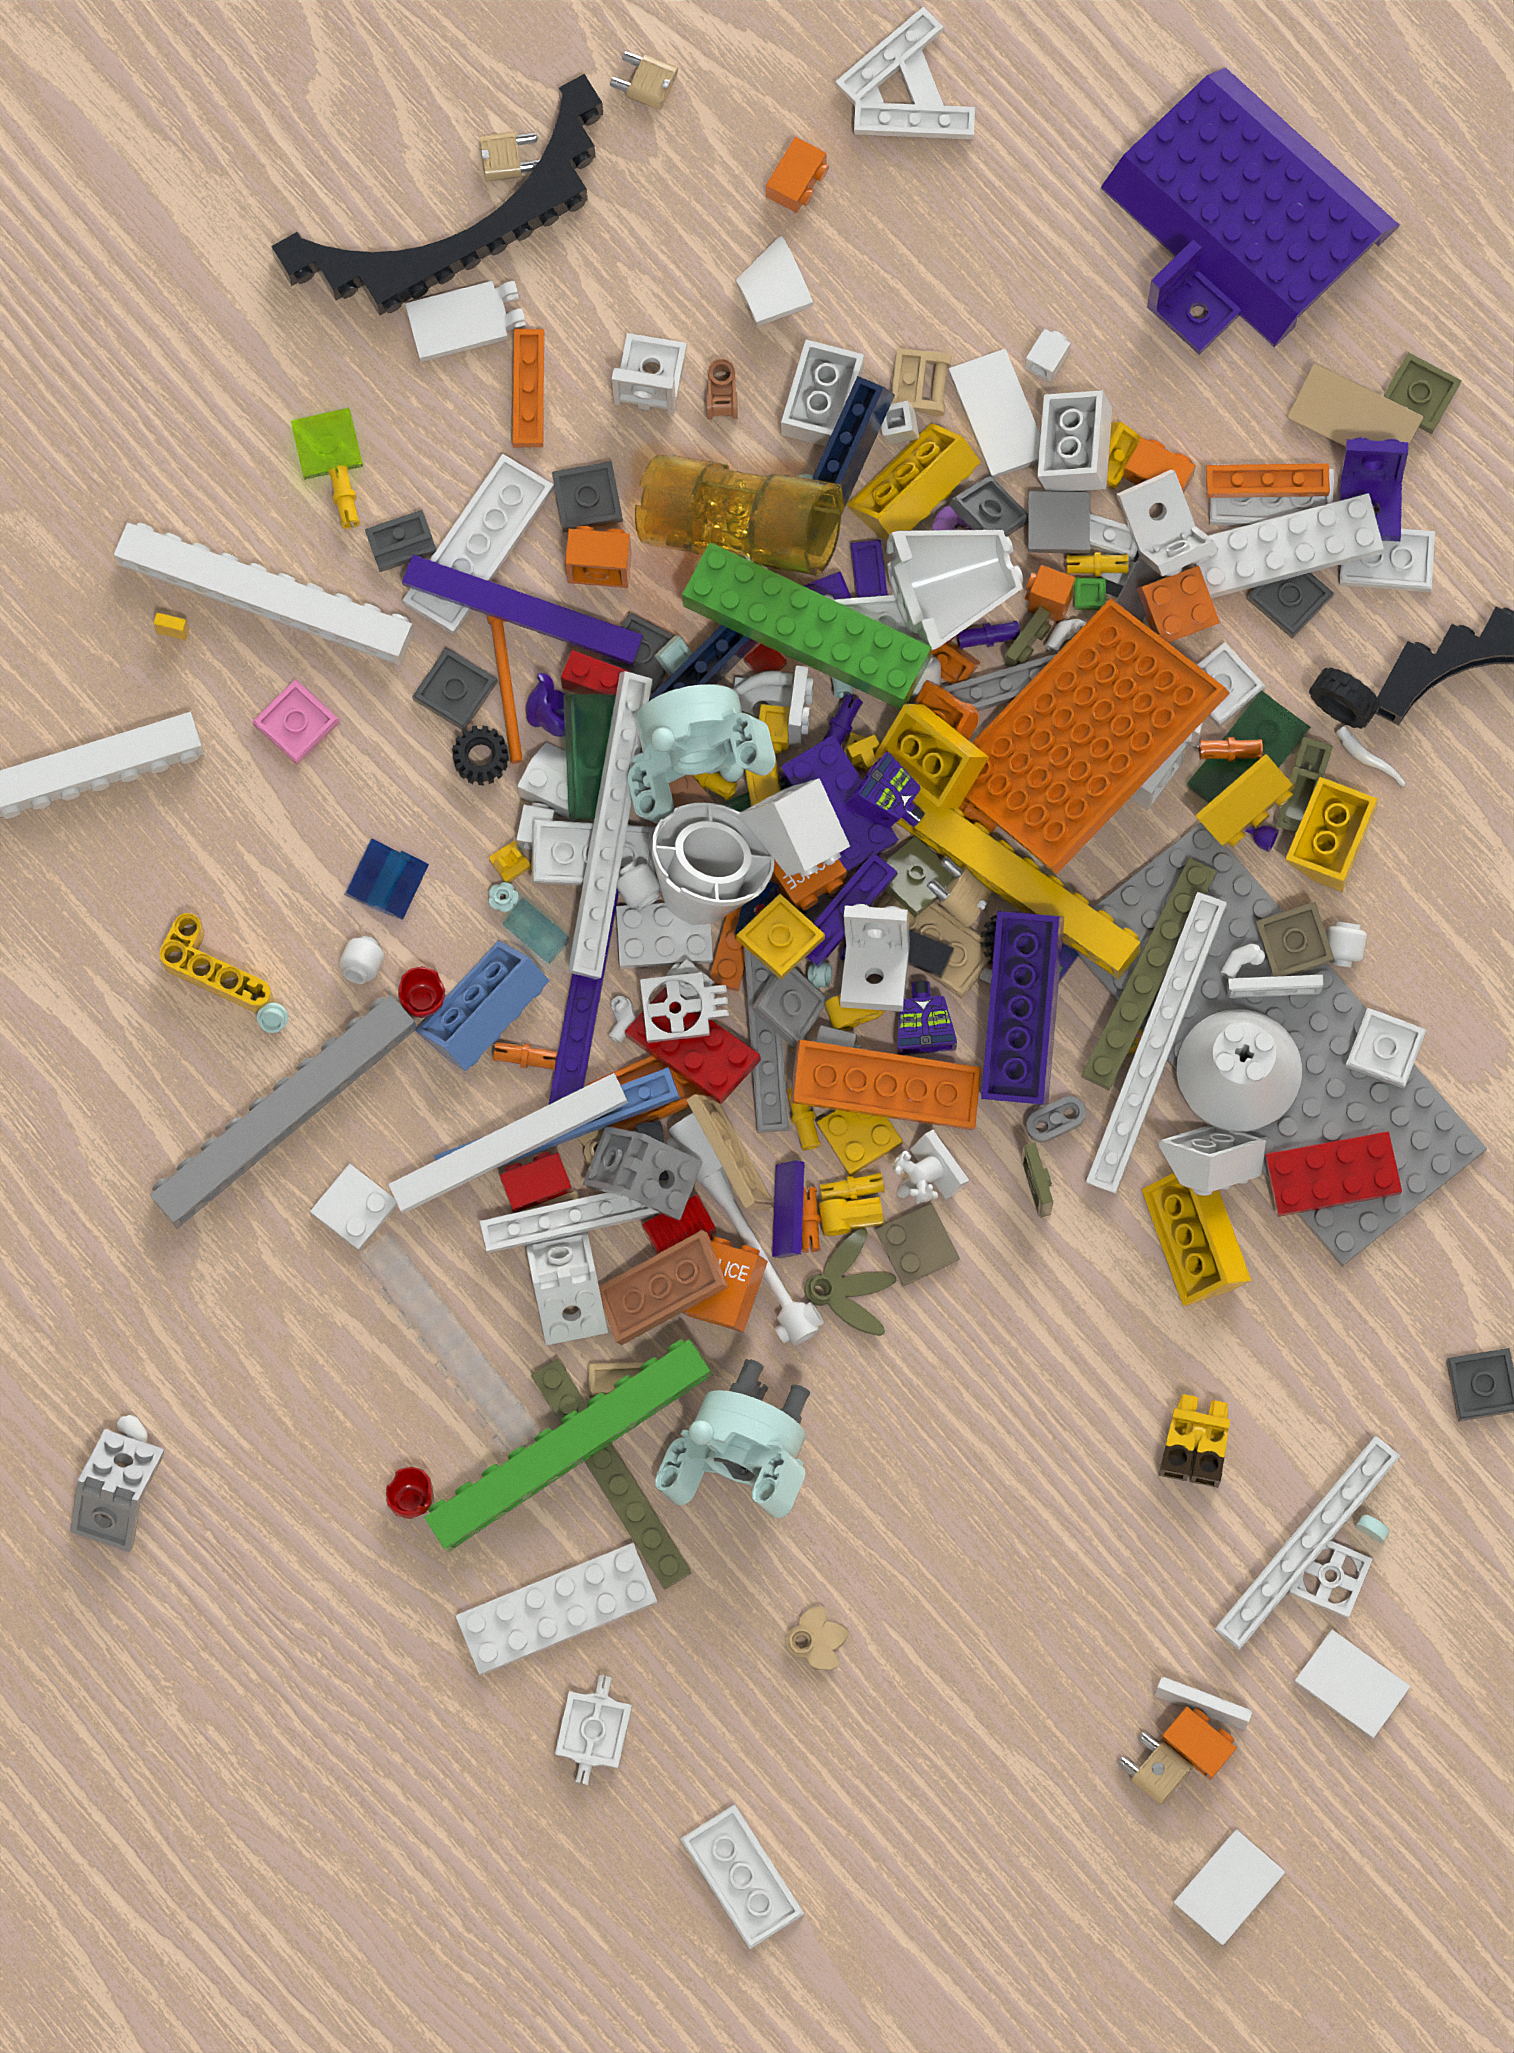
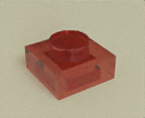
(765, 659)

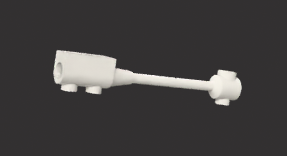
(796, 1319)

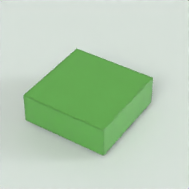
(1089, 593)

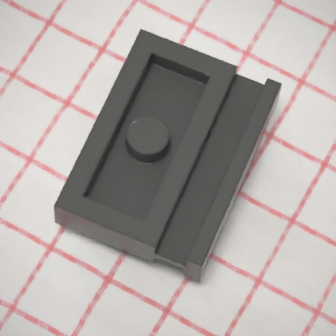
(399, 539)

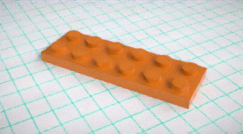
(885, 1085)

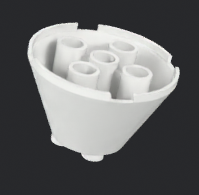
(1239, 1070)

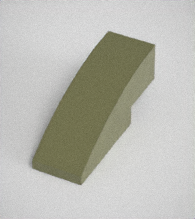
(1307, 769)

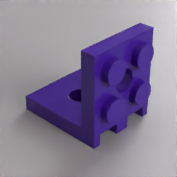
(1183, 287)
(1376, 470)

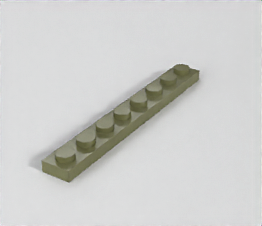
(1146, 977)
(617, 1483)

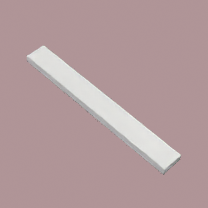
(508, 1143)
(1307, 1543)

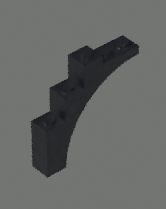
(1460, 650)

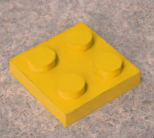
(780, 936)
(858, 1138)

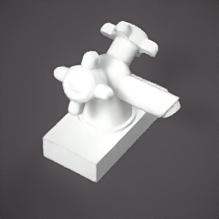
(933, 1166)

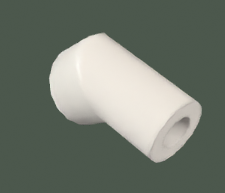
(1063, 632)
(132, 1428)

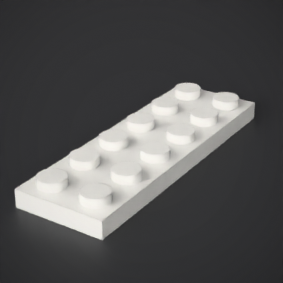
(484, 535)
(1292, 546)
(556, 1609)

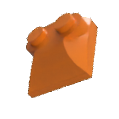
(957, 714)

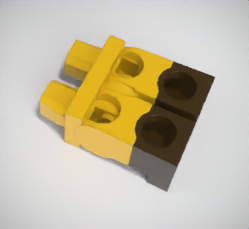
(1200, 1432)

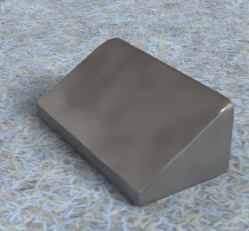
(1139, 576)

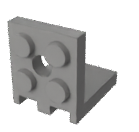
(631, 1167)
(114, 1489)

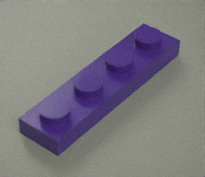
(862, 888)

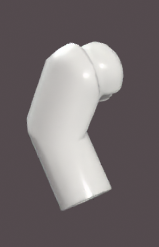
(1240, 956)
(624, 1016)

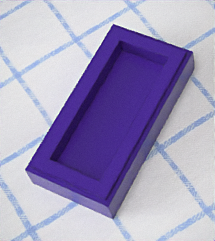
(869, 569)

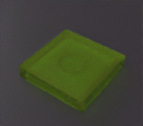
(326, 442)

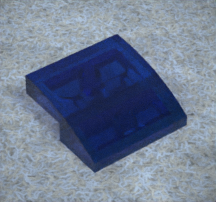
(386, 879)

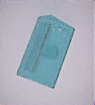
(536, 931)

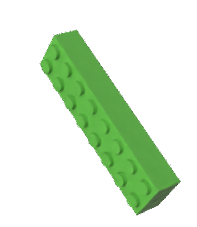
(806, 626)

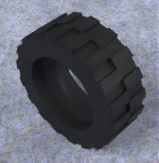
(1344, 698)

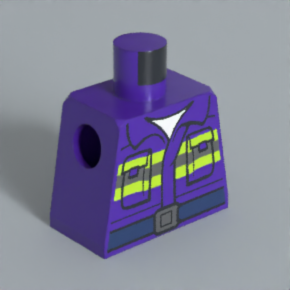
(887, 794)
(925, 1023)

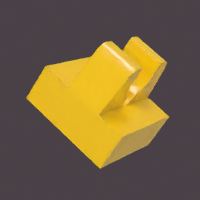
(863, 752)
(510, 862)

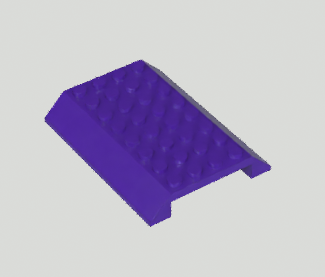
(1255, 198)

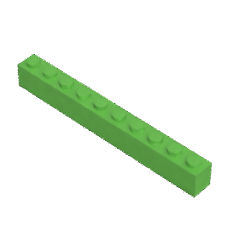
(568, 1445)

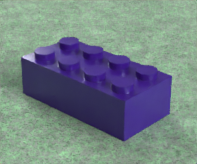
(839, 781)

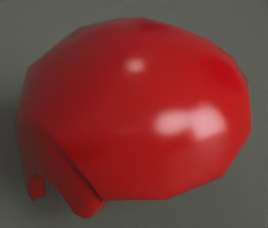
(421, 992)
(410, 1493)

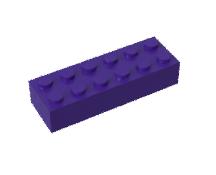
(1022, 1007)

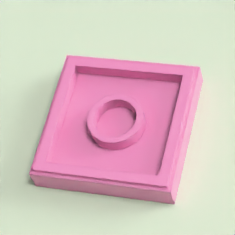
(296, 722)

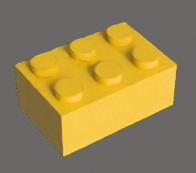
(933, 755)

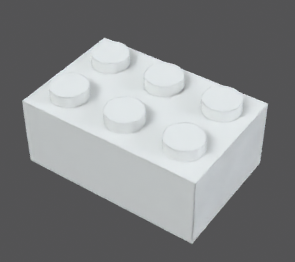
(820, 391)
(1075, 441)

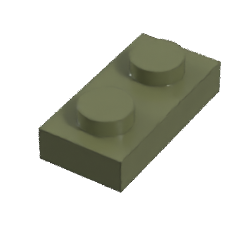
(1035, 629)

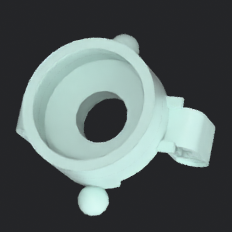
(694, 734)

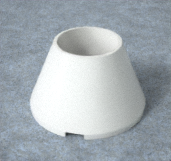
(708, 862)

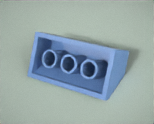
(483, 1005)

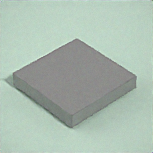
(1058, 522)
(790, 1006)

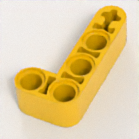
(218, 972)

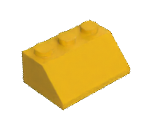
(1246, 802)
(1331, 833)

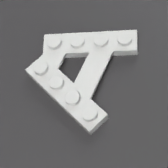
(927, 114)

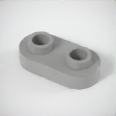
(1054, 1119)

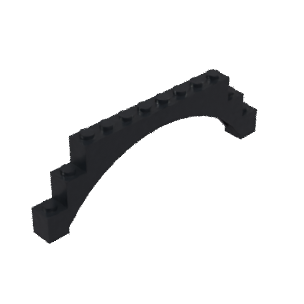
(408, 273)

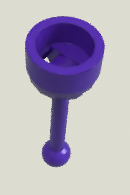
(1264, 836)

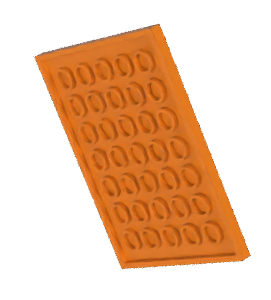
(1088, 734)

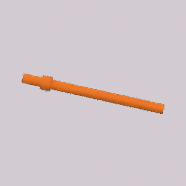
(506, 689)

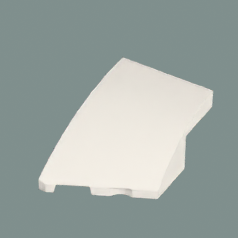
(774, 285)

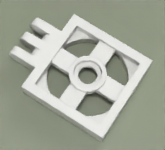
(705, 1003)
(1346, 1582)

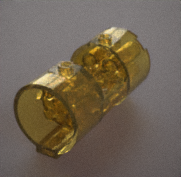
(770, 518)

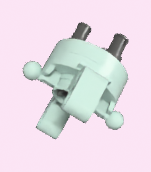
(742, 1442)

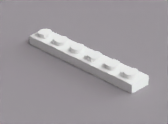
(561, 1220)

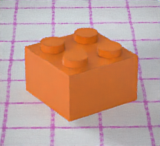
(598, 557)
(1178, 604)

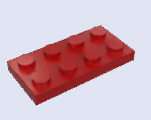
(709, 1062)
(1333, 1174)

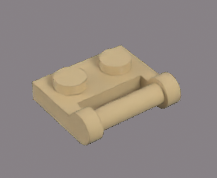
(910, 376)

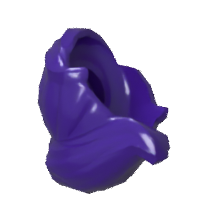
(546, 707)

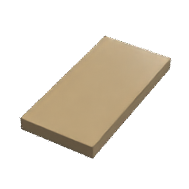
(1350, 411)
(941, 926)
(731, 1153)

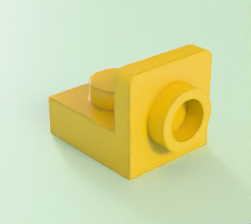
(777, 721)

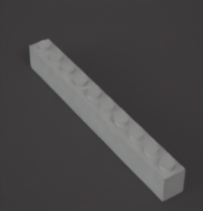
(282, 1111)

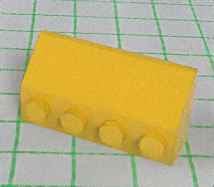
(915, 481)
(1196, 1240)

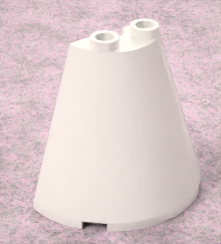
(949, 579)

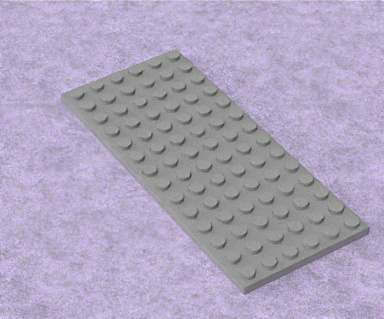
(1332, 1100)

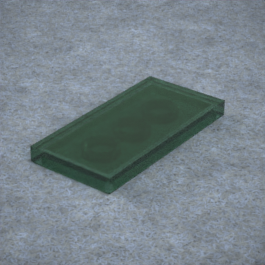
(1262, 720)
(586, 739)

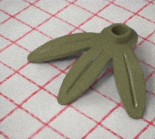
(856, 1285)

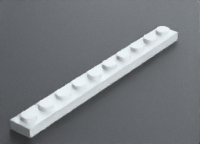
(608, 829)
(1156, 1043)

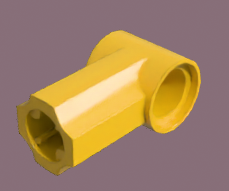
(842, 1216)

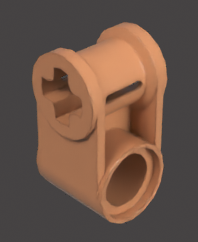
(722, 394)

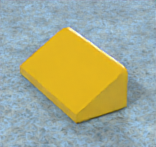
(1122, 445)

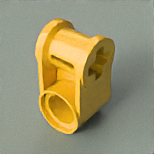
(848, 1018)

